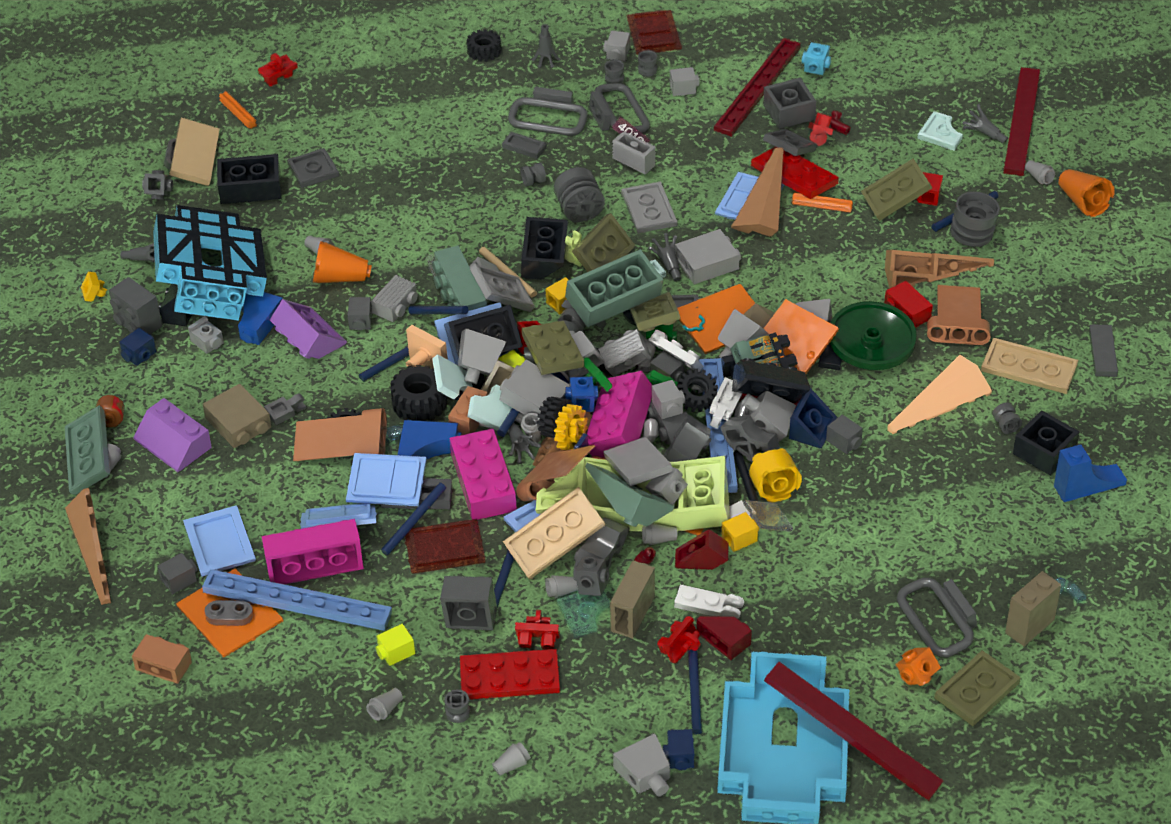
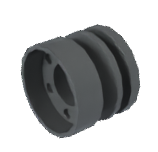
(579, 194)
(974, 219)

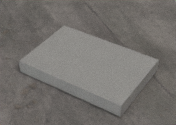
(649, 207)
(502, 287)
(638, 461)

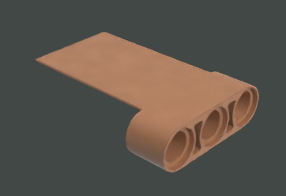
(958, 309)
(341, 436)
(552, 466)

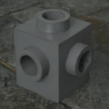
(150, 183)
(591, 576)

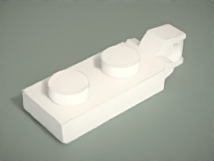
(675, 349)
(724, 403)

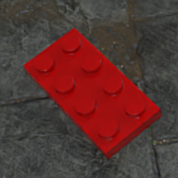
(799, 173)
(510, 674)

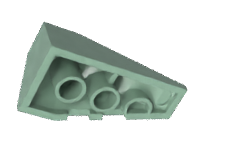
(627, 500)

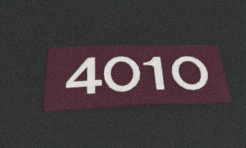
(622, 125)

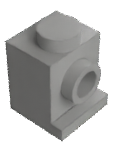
(205, 335)

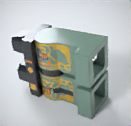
(764, 350)

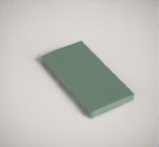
(87, 450)

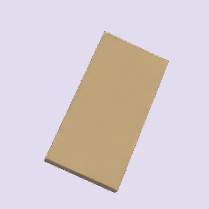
(194, 152)
(1029, 365)
(554, 533)

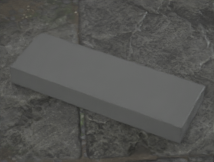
(1103, 350)

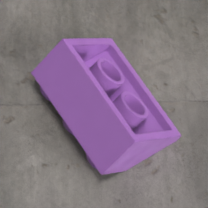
(306, 329)
(172, 435)

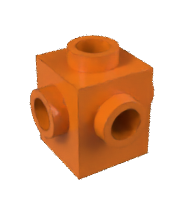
(918, 666)

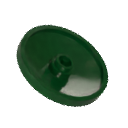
(873, 335)

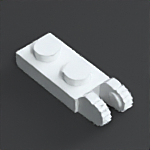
(708, 602)

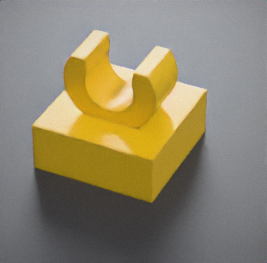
(92, 286)

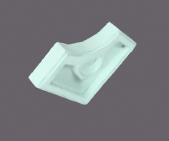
(940, 131)
(449, 377)
(489, 409)

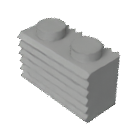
(634, 152)
(394, 298)
(625, 352)

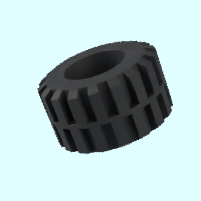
(405, 395)

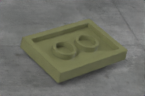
(896, 189)
(603, 244)
(655, 312)
(552, 347)
(977, 688)

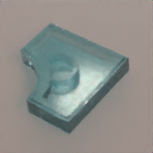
(581, 612)

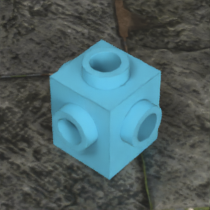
(816, 58)

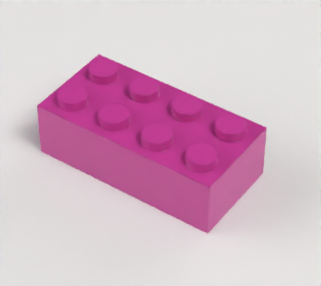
(619, 412)
(483, 474)
(313, 552)

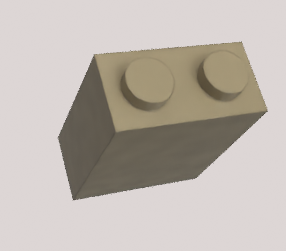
(237, 415)
(632, 599)
(1033, 608)

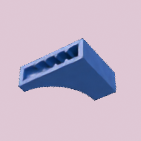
(256, 317)
(426, 438)
(1080, 478)

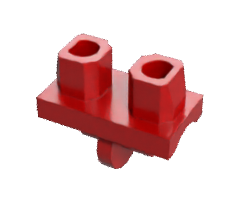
(276, 68)
(820, 128)
(537, 627)
(683, 638)

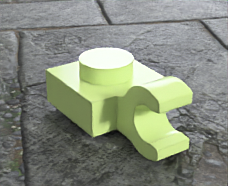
(571, 243)

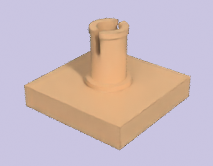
(423, 347)

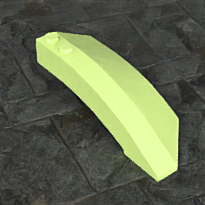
(699, 506)

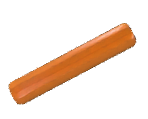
(238, 110)
(823, 202)

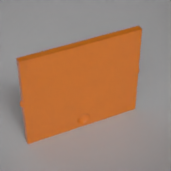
(716, 311)
(805, 331)
(227, 637)

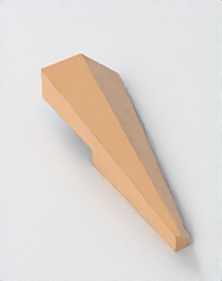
(954, 386)

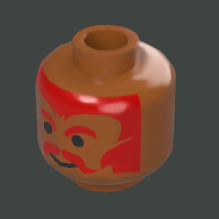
(113, 409)

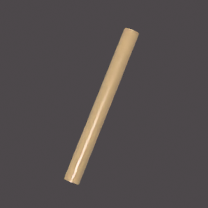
(503, 268)

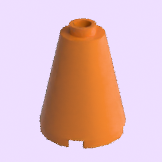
(1087, 191)
(339, 265)

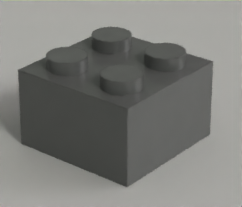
(789, 103)
(135, 307)
(468, 602)

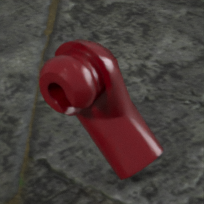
(836, 123)
(646, 556)

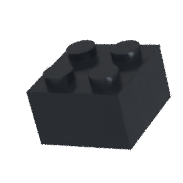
(1042, 441)

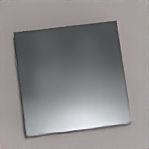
(790, 142)
(313, 167)

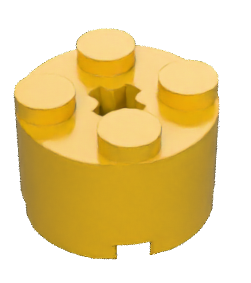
(775, 475)

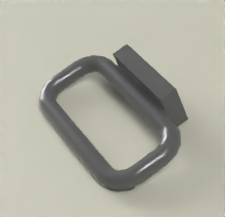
(549, 99)
(604, 115)
(954, 603)

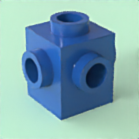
(582, 392)

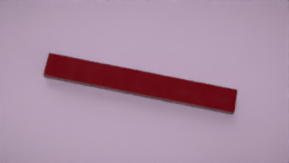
(754, 89)
(1021, 121)
(853, 731)

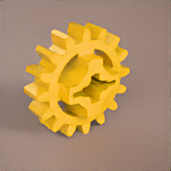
(570, 426)

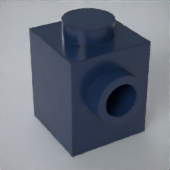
(137, 347)
(679, 749)

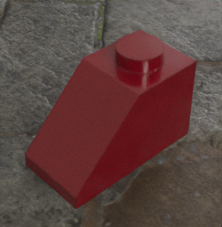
(702, 552)
(725, 634)

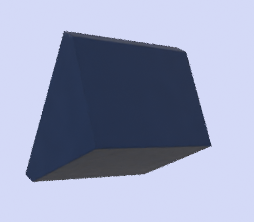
(810, 420)

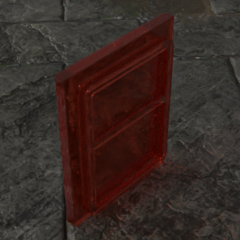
(654, 31)
(444, 546)

